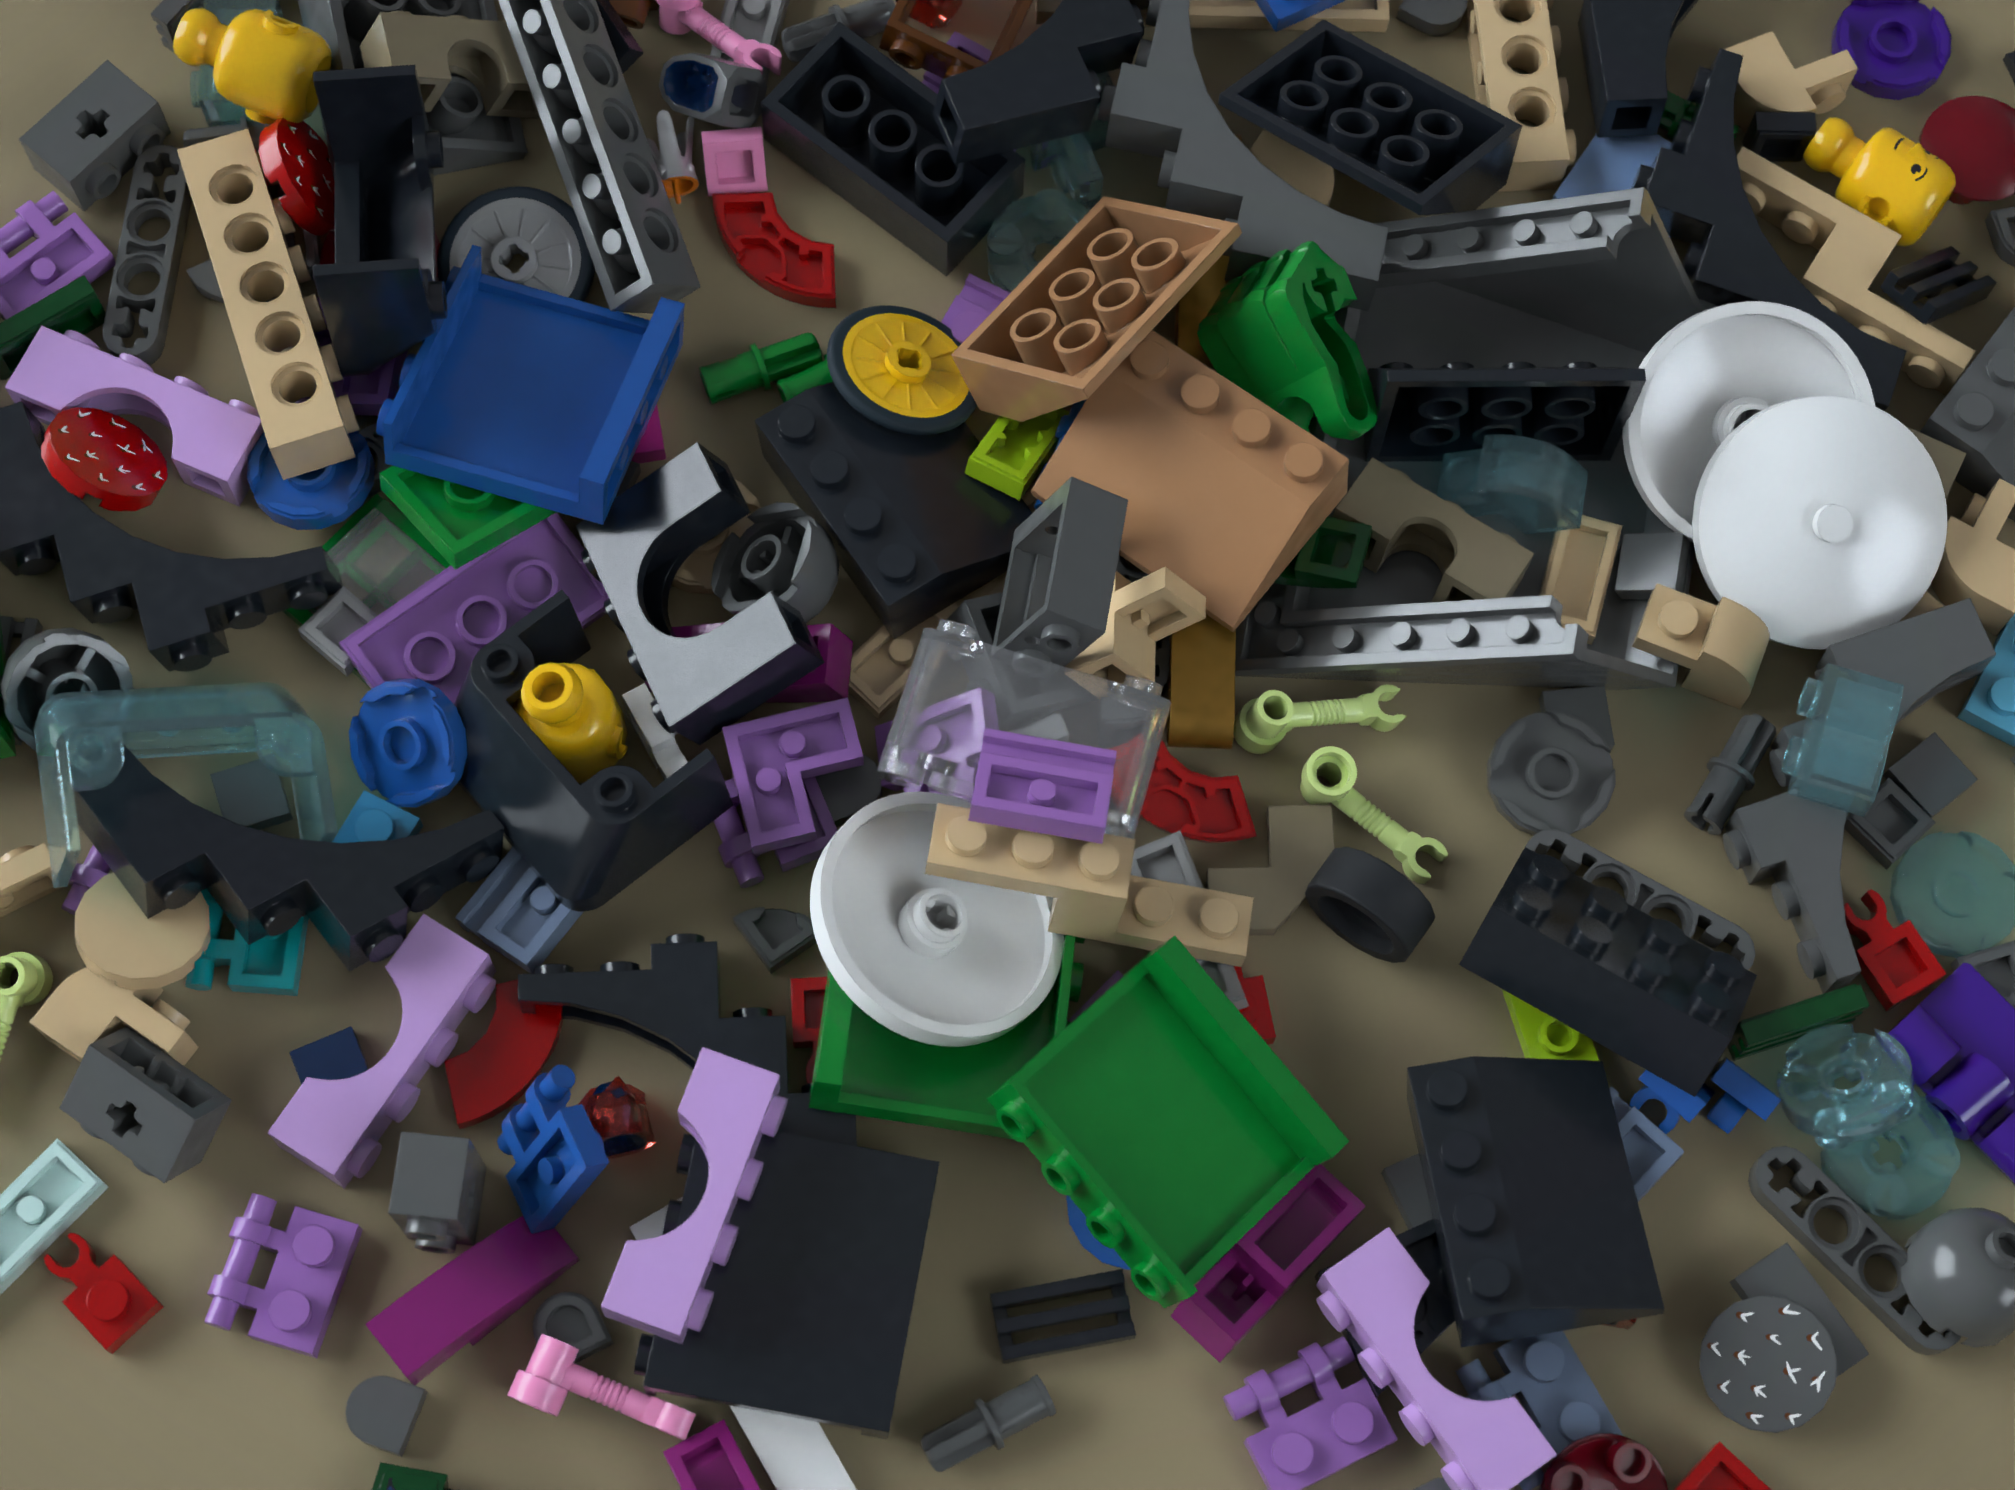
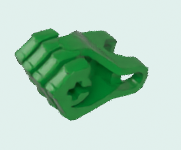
(1283, 344)

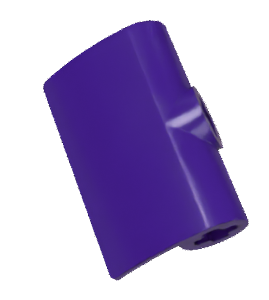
(1966, 1061)

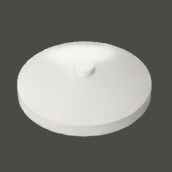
(1713, 378)
(1820, 520)
(923, 949)

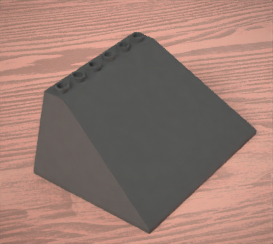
(1492, 290)

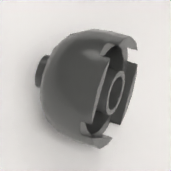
(780, 555)
(57, 664)
(1964, 1274)

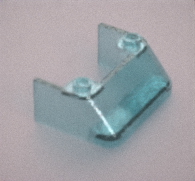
(85, 731)

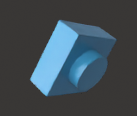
(377, 821)

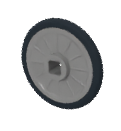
(525, 224)

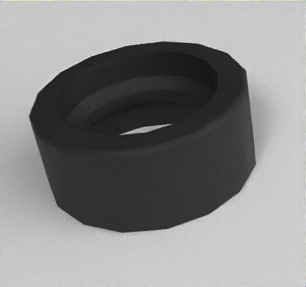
(1370, 904)

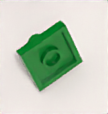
(455, 517)

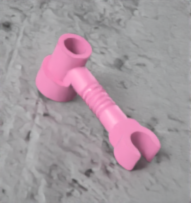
(682, 16)
(553, 1374)

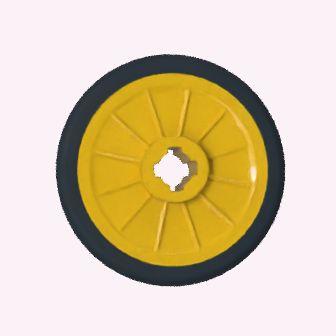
(899, 370)

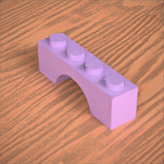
(207, 434)
(339, 1121)
(664, 1277)
(1377, 1300)

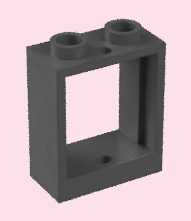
(1062, 574)

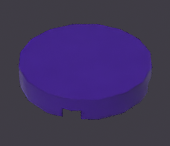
(1894, 45)

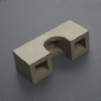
(456, 45)
(1406, 516)

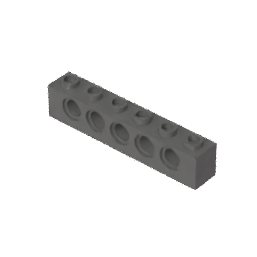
(601, 152)

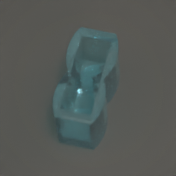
(1842, 739)

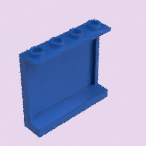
(530, 393)

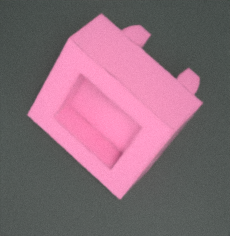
(734, 161)

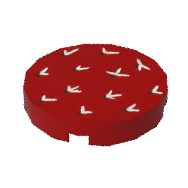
(303, 168)
(105, 458)

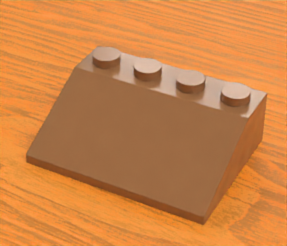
(1087, 306)
(1208, 475)

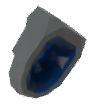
(713, 89)

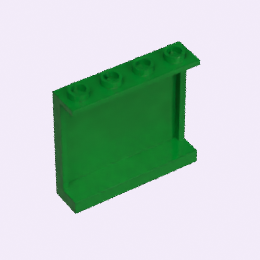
(889, 1077)
(1166, 1121)

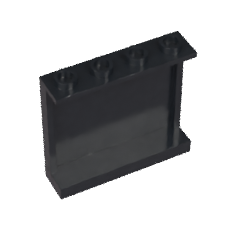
(815, 1287)

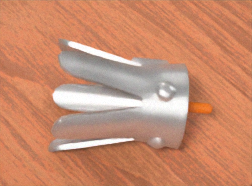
(675, 157)

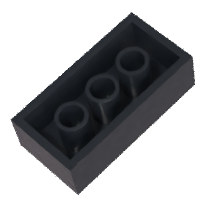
(875, 143)
(1610, 971)

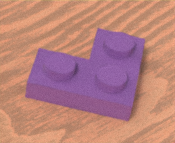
(775, 756)

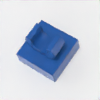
(1740, 1093)
(1675, 1100)

